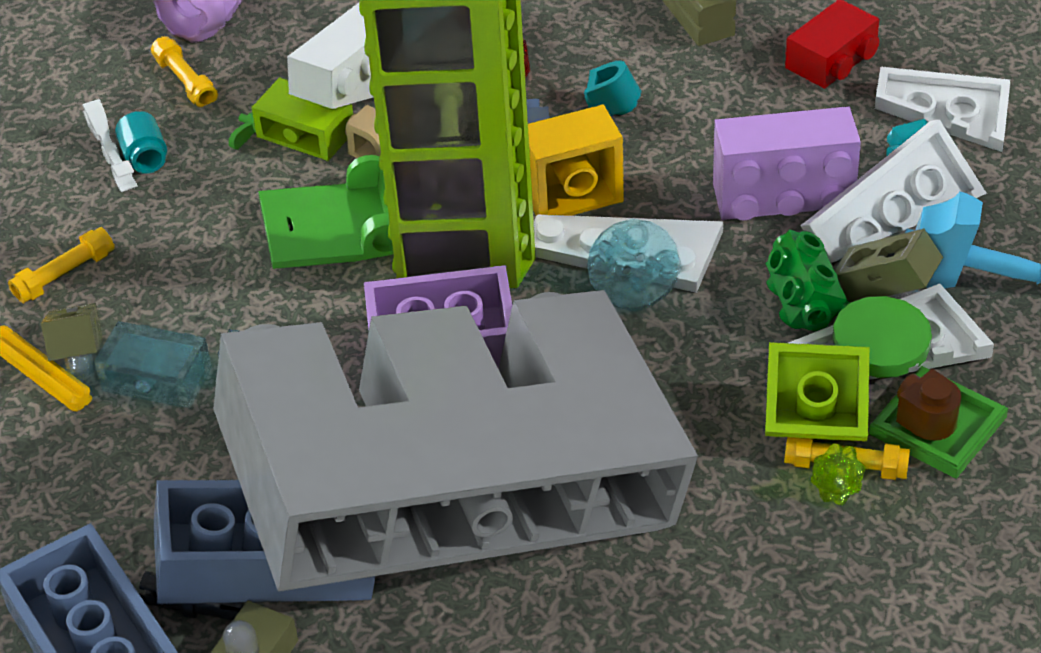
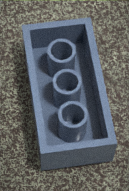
(213, 551)
(79, 600)

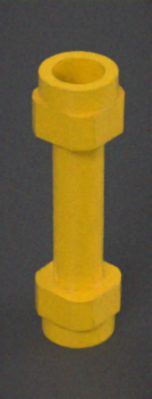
(198, 88)
(29, 284)
(891, 462)

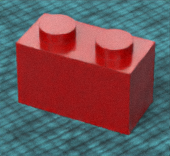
(832, 43)

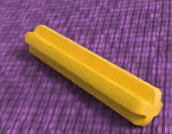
(45, 373)

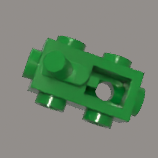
(804, 281)

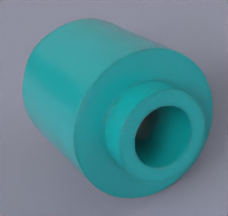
(141, 141)

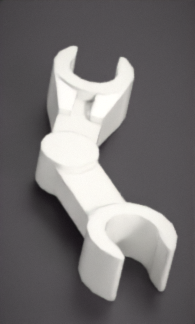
(98, 124)

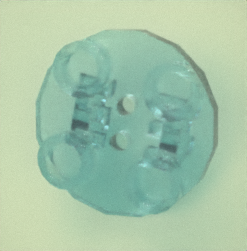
(649, 278)

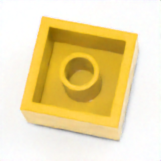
(576, 162)

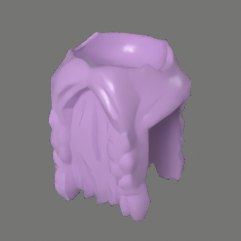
(195, 18)

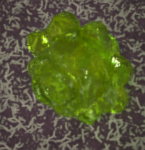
(838, 474)

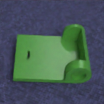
(329, 220)

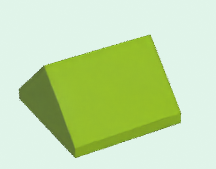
(817, 391)

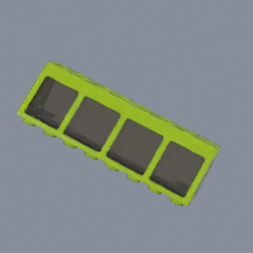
(452, 133)

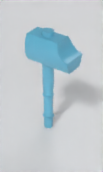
(953, 229)

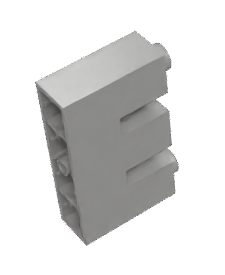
(450, 447)

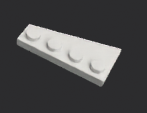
(894, 191)
(571, 237)
(954, 333)

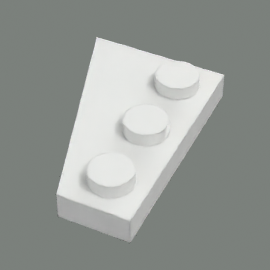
(965, 104)

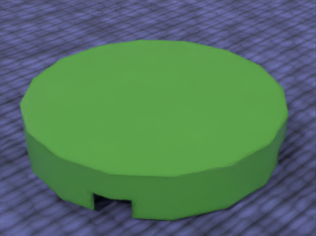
(891, 328)

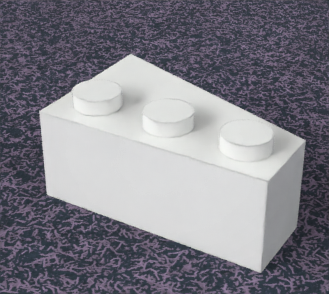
(332, 64)

